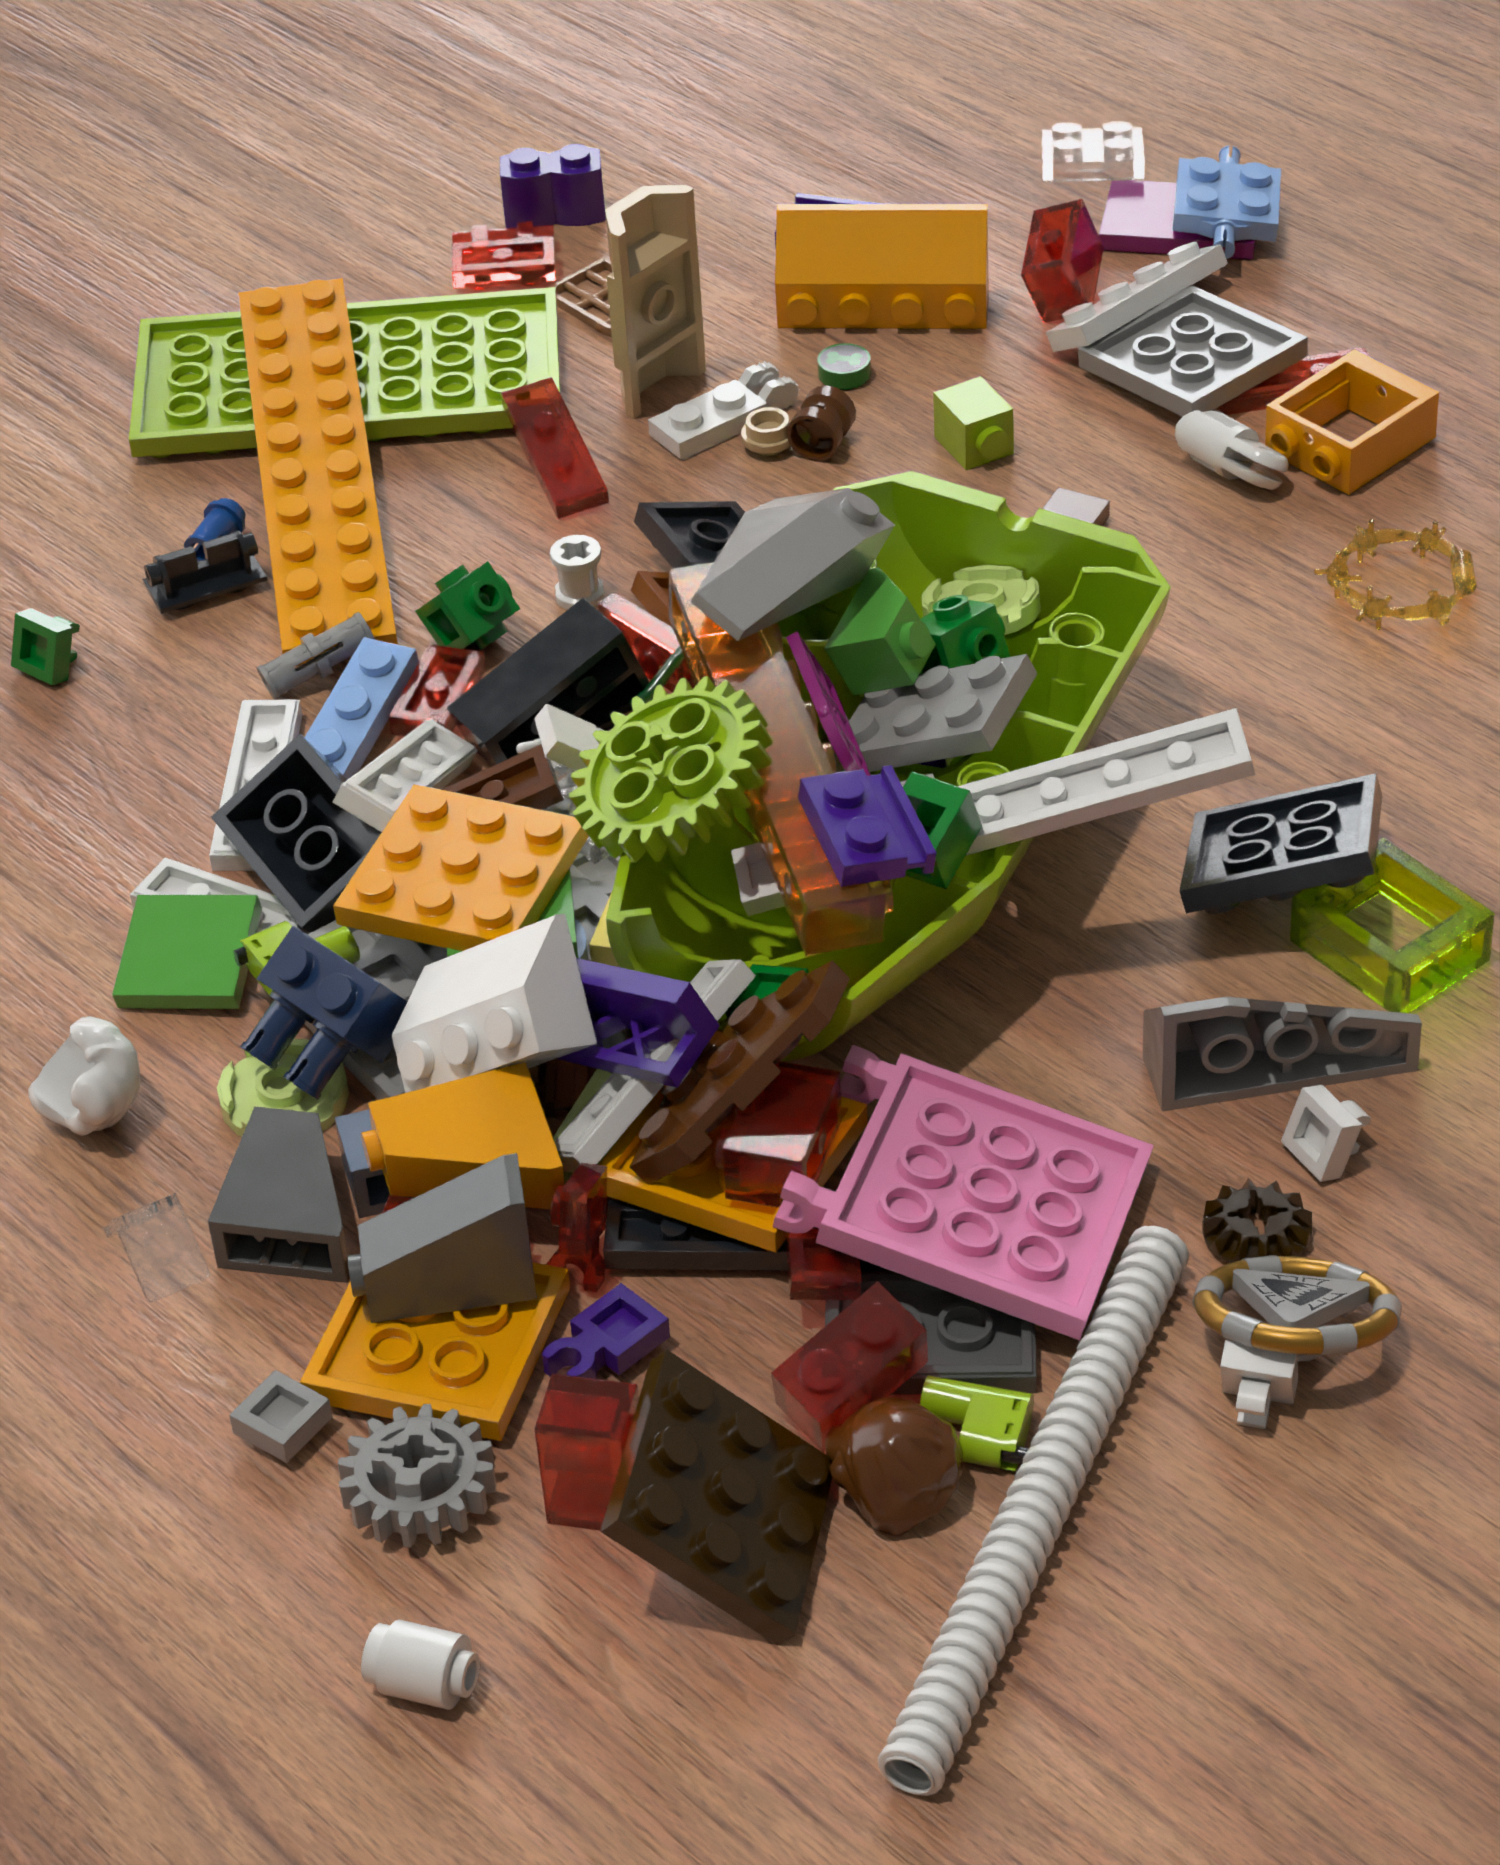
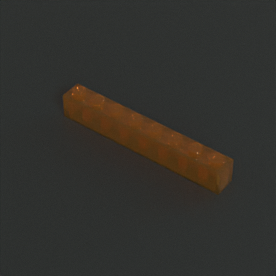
(819, 908)

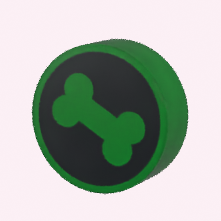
(844, 366)

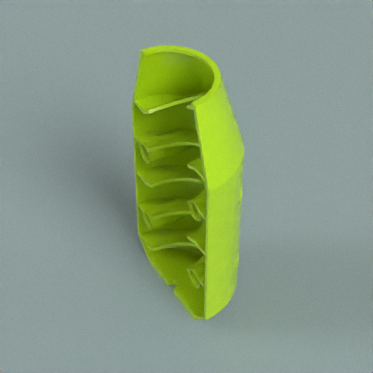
(1094, 622)

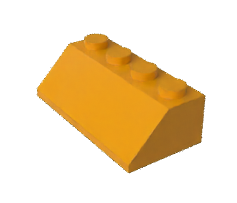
(882, 266)

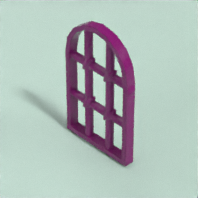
(828, 706)

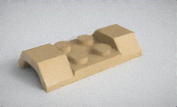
(654, 289)

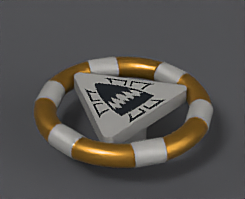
(1296, 1302)

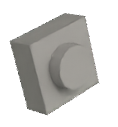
(281, 1416)

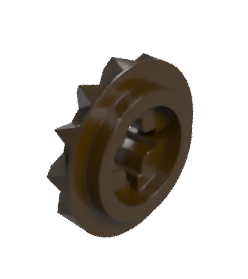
(1234, 1235)

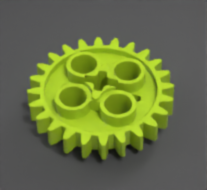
(671, 769)

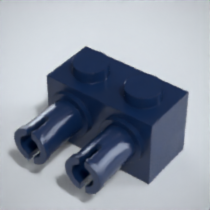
(320, 985)

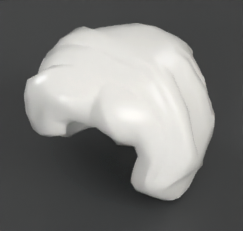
(88, 1078)

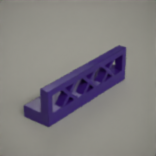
(657, 1013)

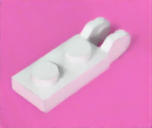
(722, 411)

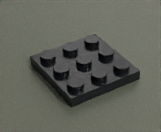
(1282, 845)

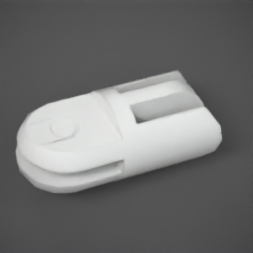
(1229, 448)

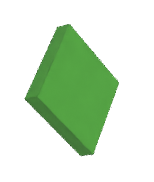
(183, 952)

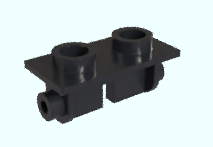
(180, 581)

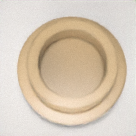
(766, 431)

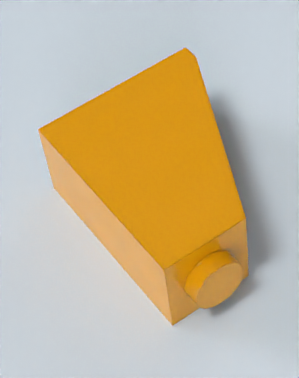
(459, 1126)

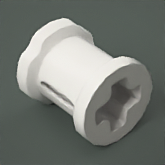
(577, 571)

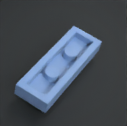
(361, 703)

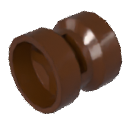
(821, 423)

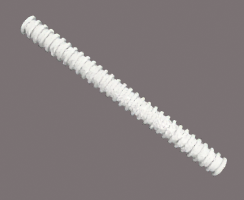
(1032, 1515)

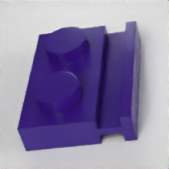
(866, 825)

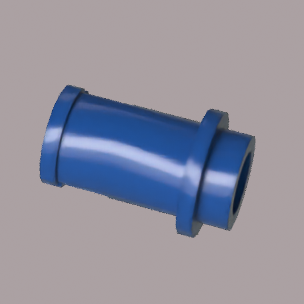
(220, 519)

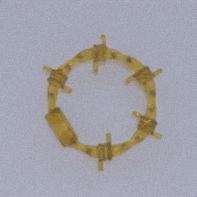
(1375, 608)

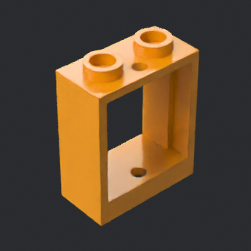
(1354, 383)

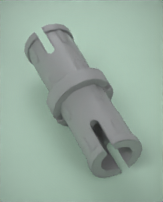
(281, 673)

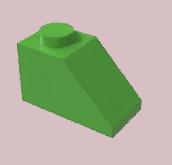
(879, 638)

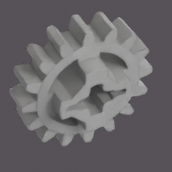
(417, 1475)

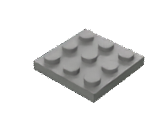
(1193, 352)

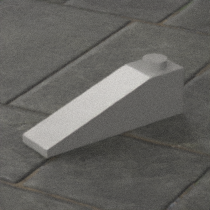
(791, 558)
(1266, 1047)

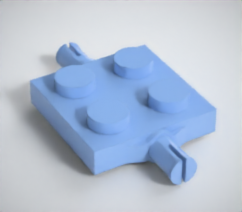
(1227, 199)

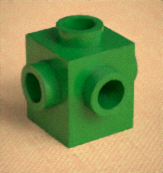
(469, 608)
(964, 632)

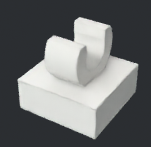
(1324, 1131)
(1257, 1380)

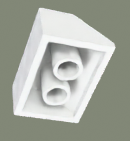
(495, 1008)

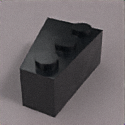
(572, 664)

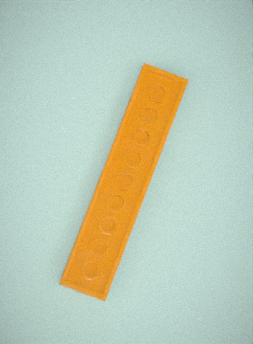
(314, 462)

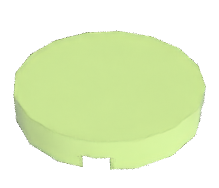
(1004, 586)
(258, 1085)

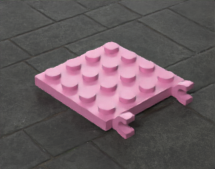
(975, 1192)

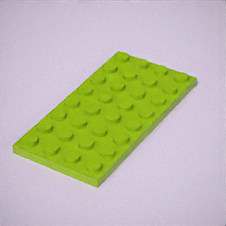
(418, 364)

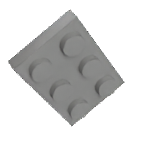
(942, 713)

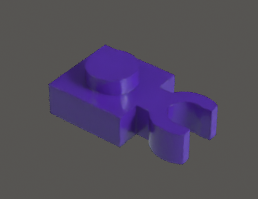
(610, 1333)

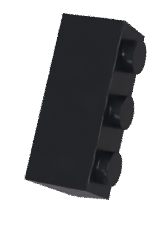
(296, 833)

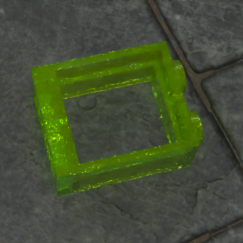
(1419, 970)

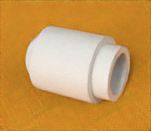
(420, 1663)

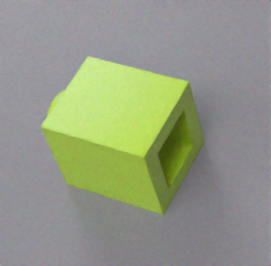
(973, 423)

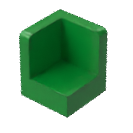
(949, 822)

